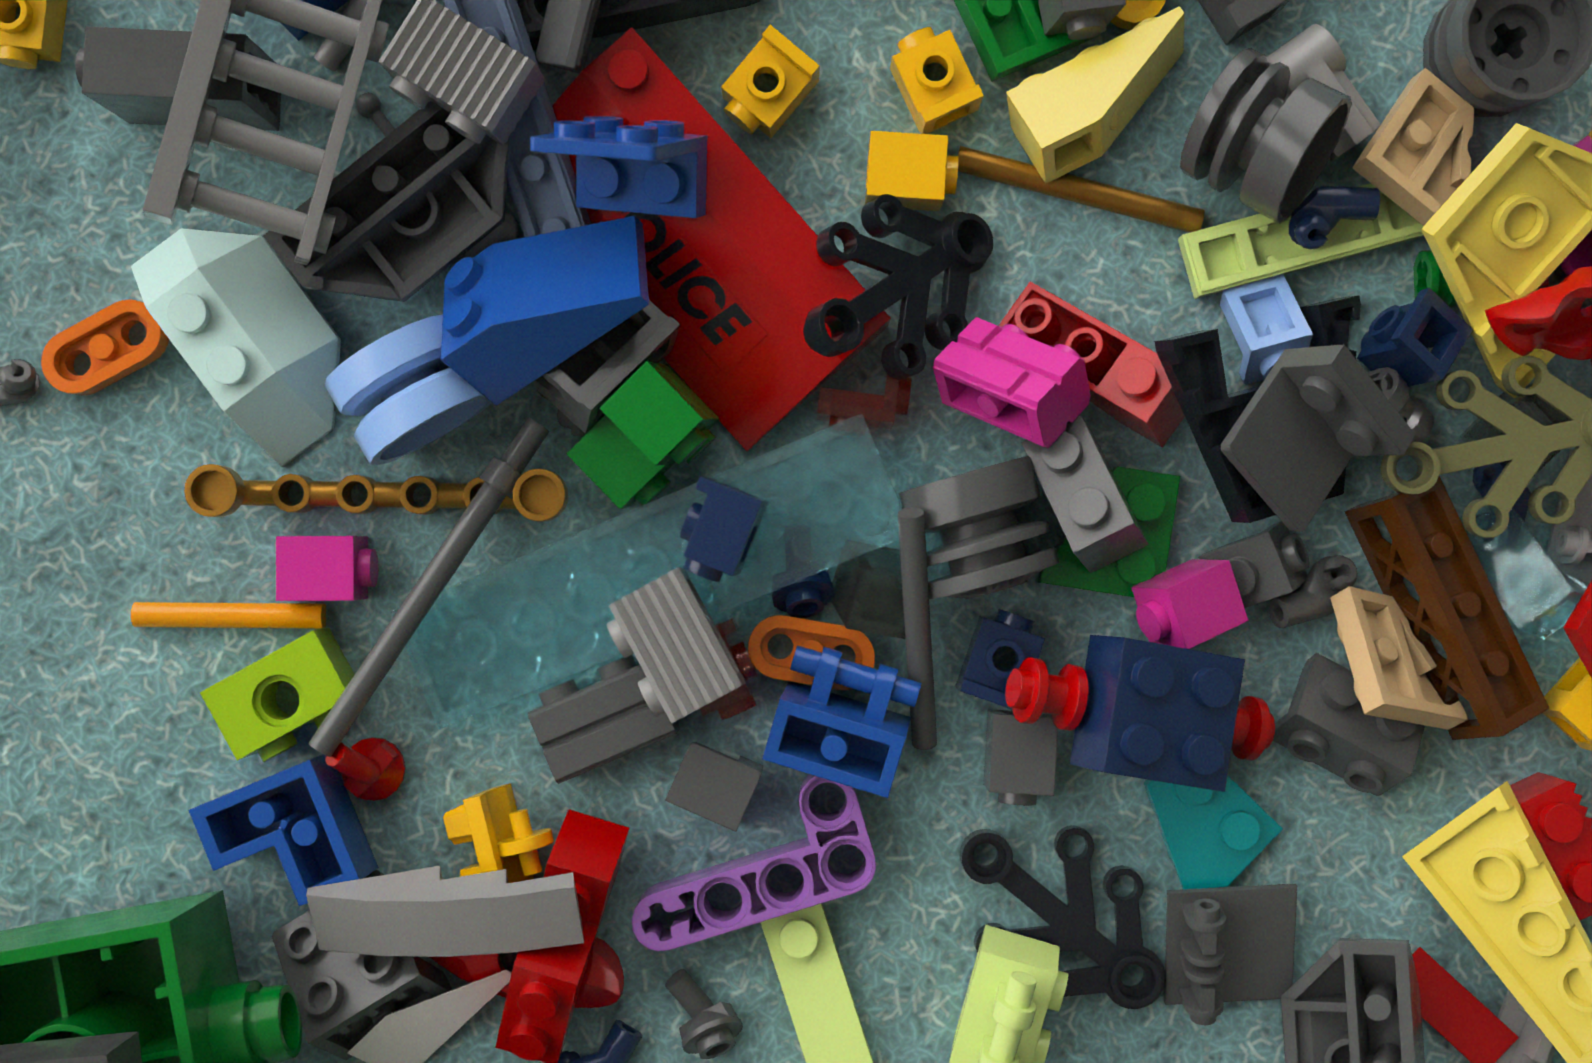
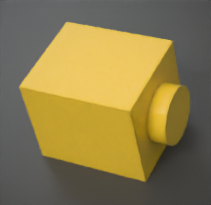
(910, 169)

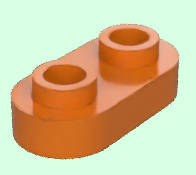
(107, 344)
(808, 634)

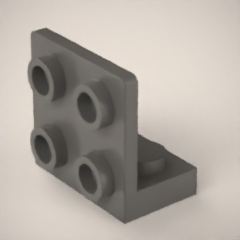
(1306, 428)
(349, 992)

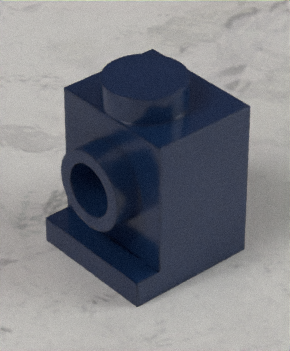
(1404, 333)
(720, 529)
(978, 673)

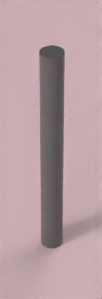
(917, 624)

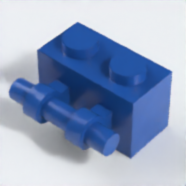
(836, 734)

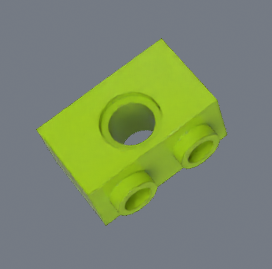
(247, 703)

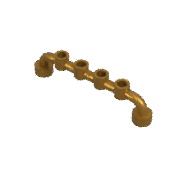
(220, 491)

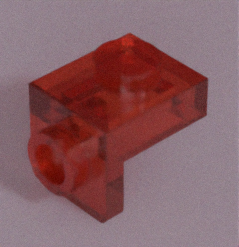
(877, 409)

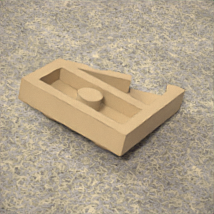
(1421, 147)
(1389, 661)

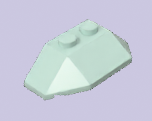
(245, 334)

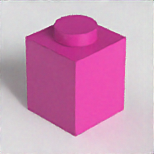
(324, 568)
(1189, 603)

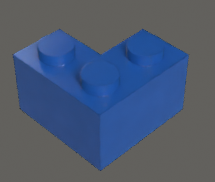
(301, 815)

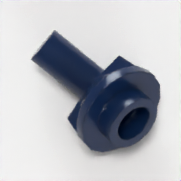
(813, 591)

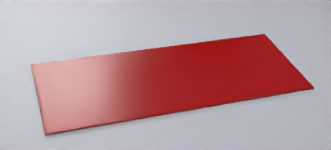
(1459, 1014)

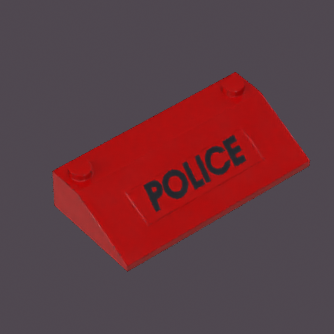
(728, 277)

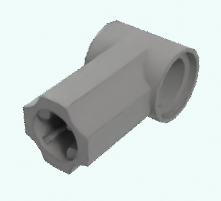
(1318, 56)

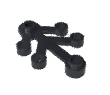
(907, 280)
(1074, 924)

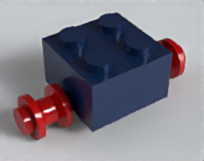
(1148, 710)

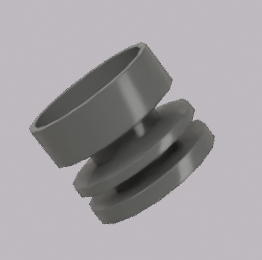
(1543, 51)
(1256, 131)
(981, 529)

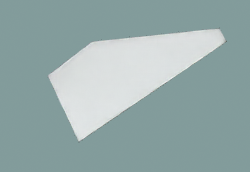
(422, 1028)

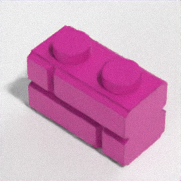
(1013, 381)

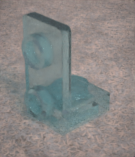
(1525, 576)

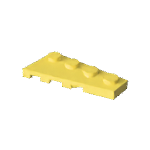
(1515, 914)

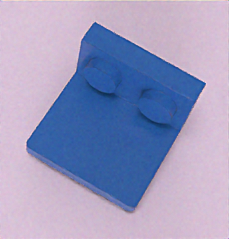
(633, 165)

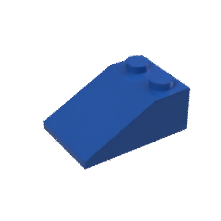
(540, 302)

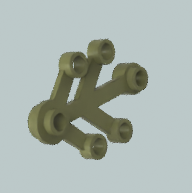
(1523, 444)

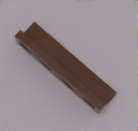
(1453, 607)

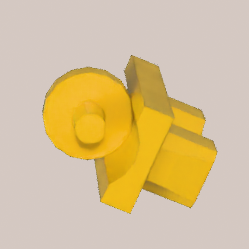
(499, 834)

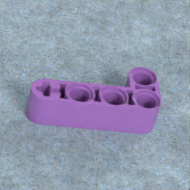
(750, 873)

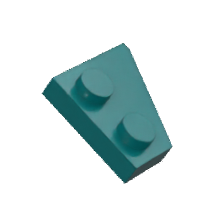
(1210, 831)

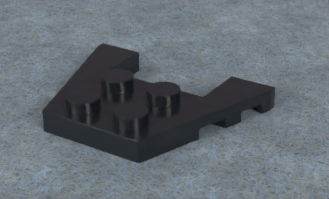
(1199, 382)

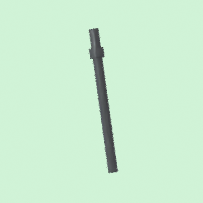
(499, 482)

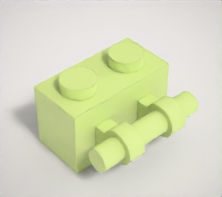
(1008, 1000)

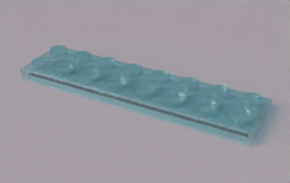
(551, 607)

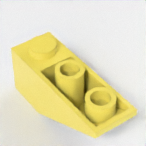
(1088, 101)

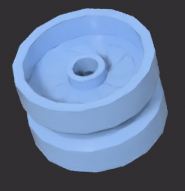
(403, 391)

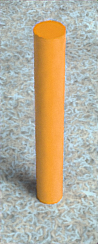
(228, 615)

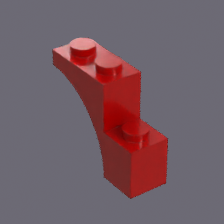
(549, 979)

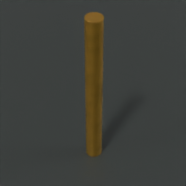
(1081, 190)

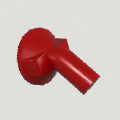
(369, 768)

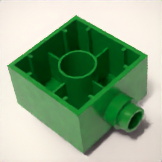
(148, 971)

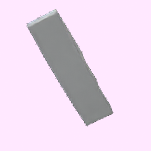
(441, 917)

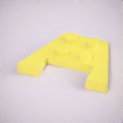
(1511, 232)

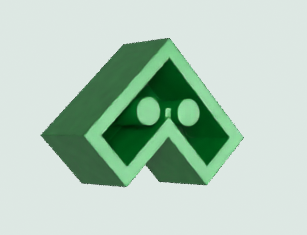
(643, 434)

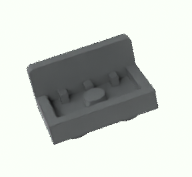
(1332, 731)

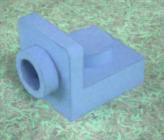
(1264, 324)

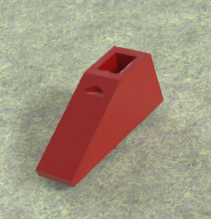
(1121, 373)

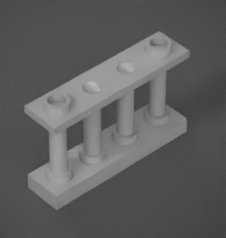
(195, 122)

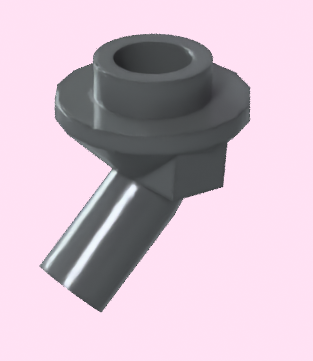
(711, 1027)

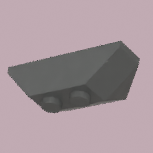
(405, 210)
(1356, 1006)

